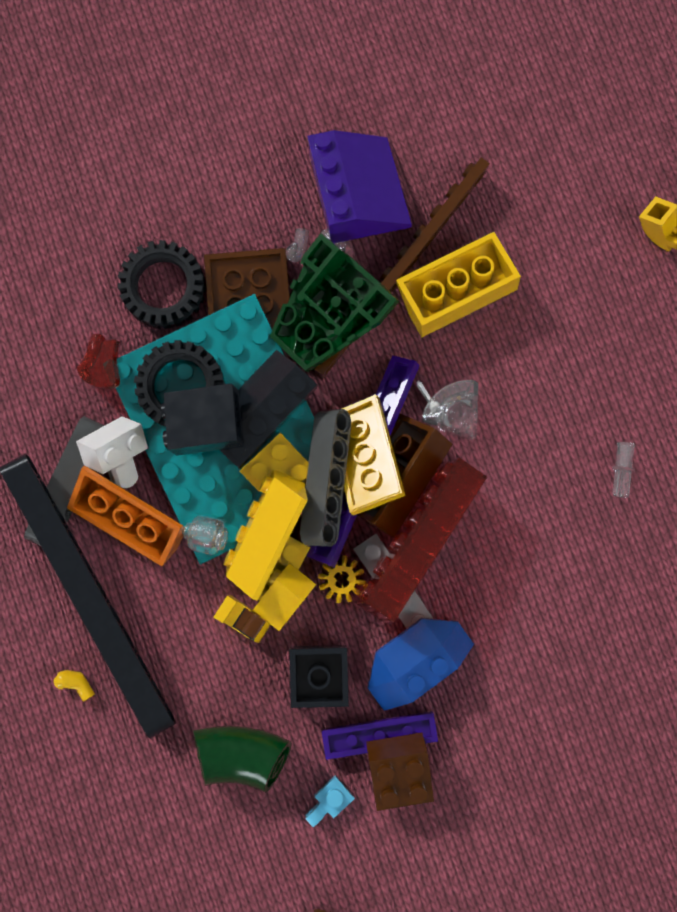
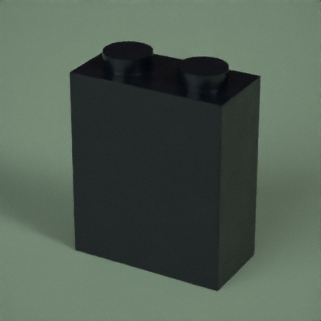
(202, 419)

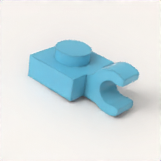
(332, 799)

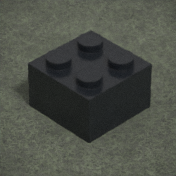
(318, 676)

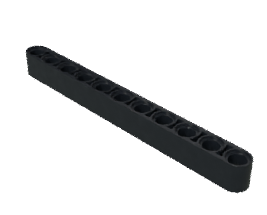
(87, 595)

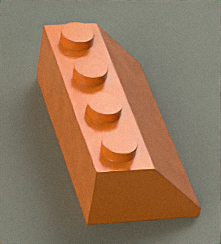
(125, 516)

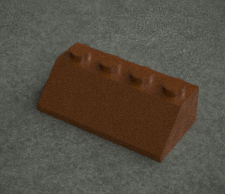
(418, 455)

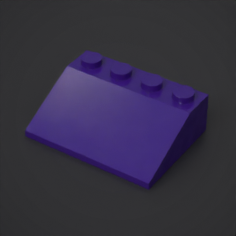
(357, 185)

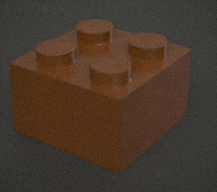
(400, 771)

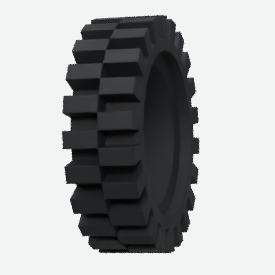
(142, 260)
(158, 359)

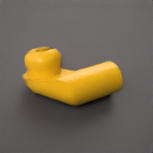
(74, 680)

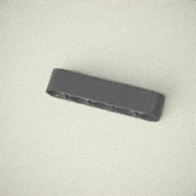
(67, 472)
(326, 478)

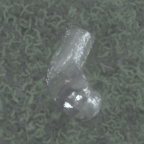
(298, 248)

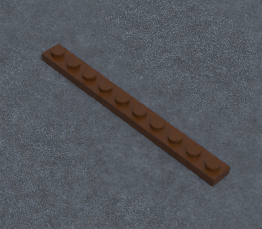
(423, 238)

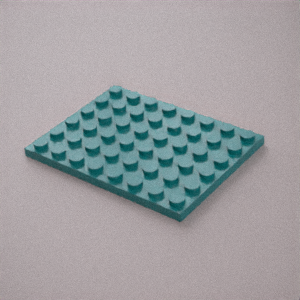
(208, 480)

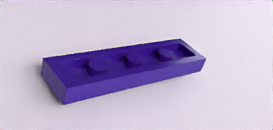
(352, 738)

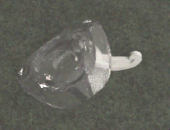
(453, 408)

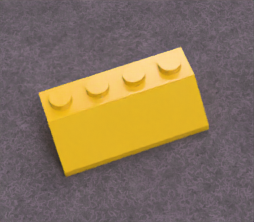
(458, 284)
(265, 533)

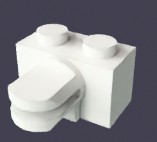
(113, 450)

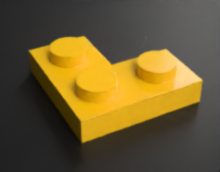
(279, 456)

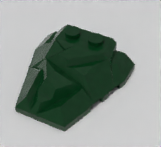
(329, 305)

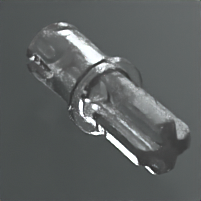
(623, 469)

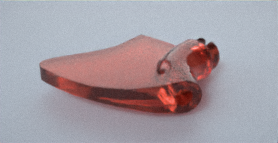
(100, 363)

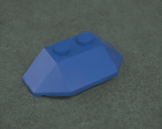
(417, 661)

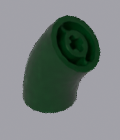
(241, 756)

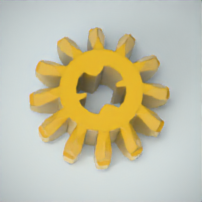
(332, 580)

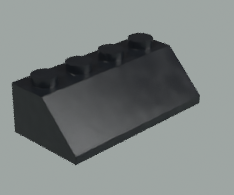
(268, 402)

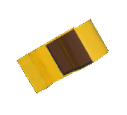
(242, 618)

